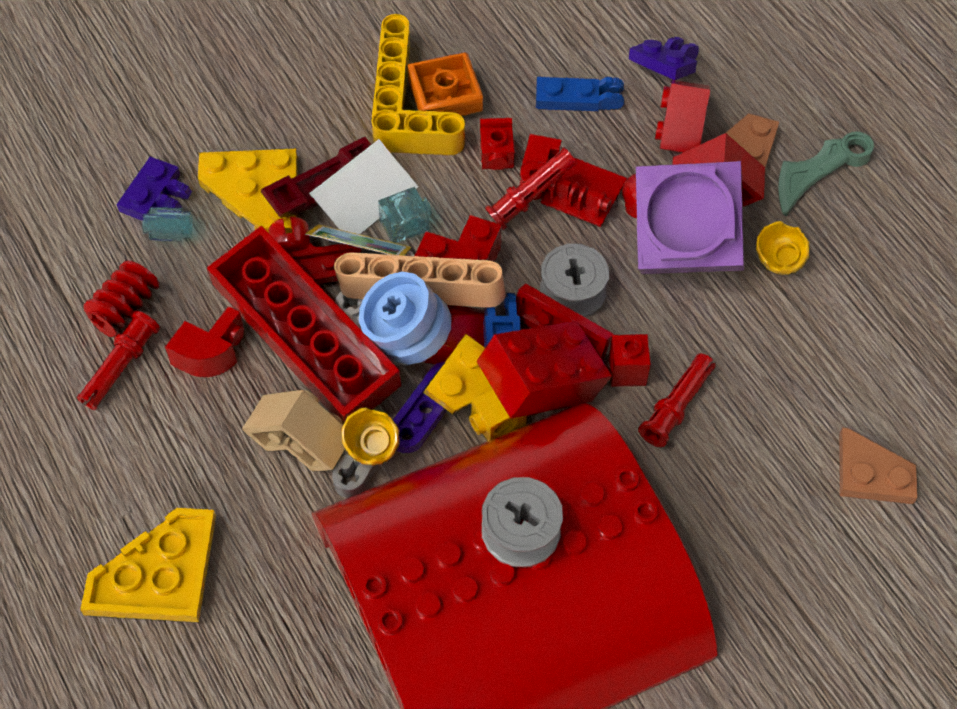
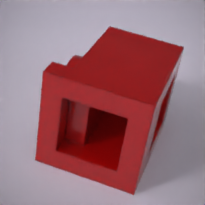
(496, 143)

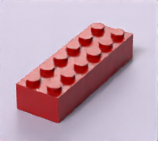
(304, 325)

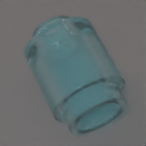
(167, 224)

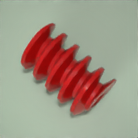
(117, 295)

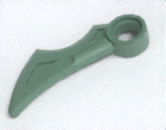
(799, 176)

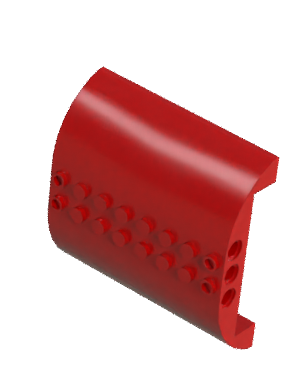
(573, 632)

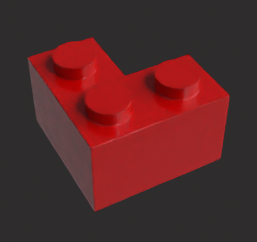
(684, 116)
(728, 150)
(477, 242)

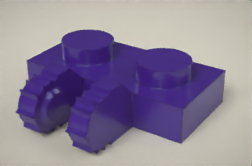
(670, 60)
(151, 189)

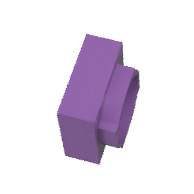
(690, 218)

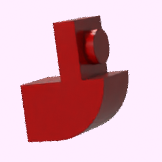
(206, 352)

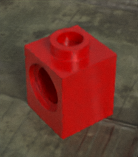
(629, 360)

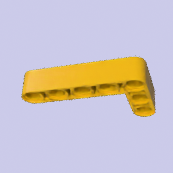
(407, 129)

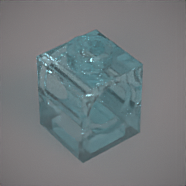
(404, 214)

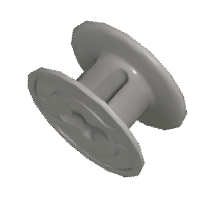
(590, 276)
(512, 502)

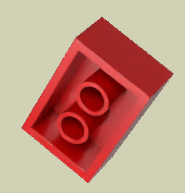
(543, 368)

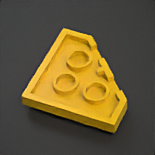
(241, 175)
(157, 572)

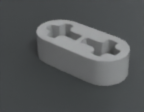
(345, 468)

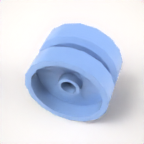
(405, 318)

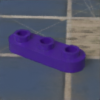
(413, 421)

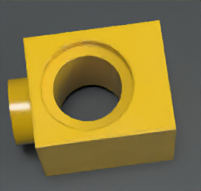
(490, 417)

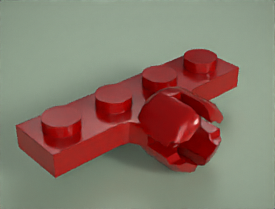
(315, 261)

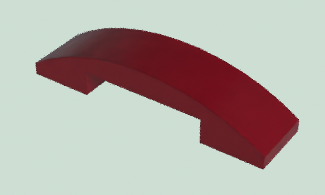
(292, 195)

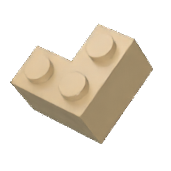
(299, 425)

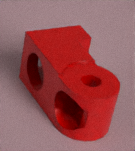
(537, 153)

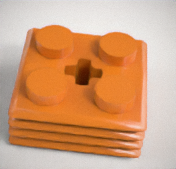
(446, 85)

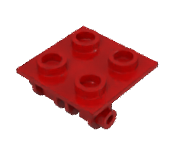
(585, 192)

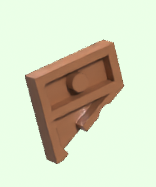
(755, 136)
(874, 471)

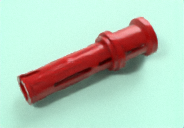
(518, 198)
(127, 346)
(670, 410)

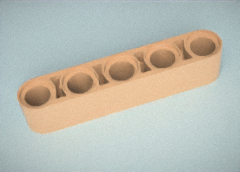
(453, 280)

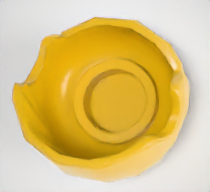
(782, 248)
(370, 436)

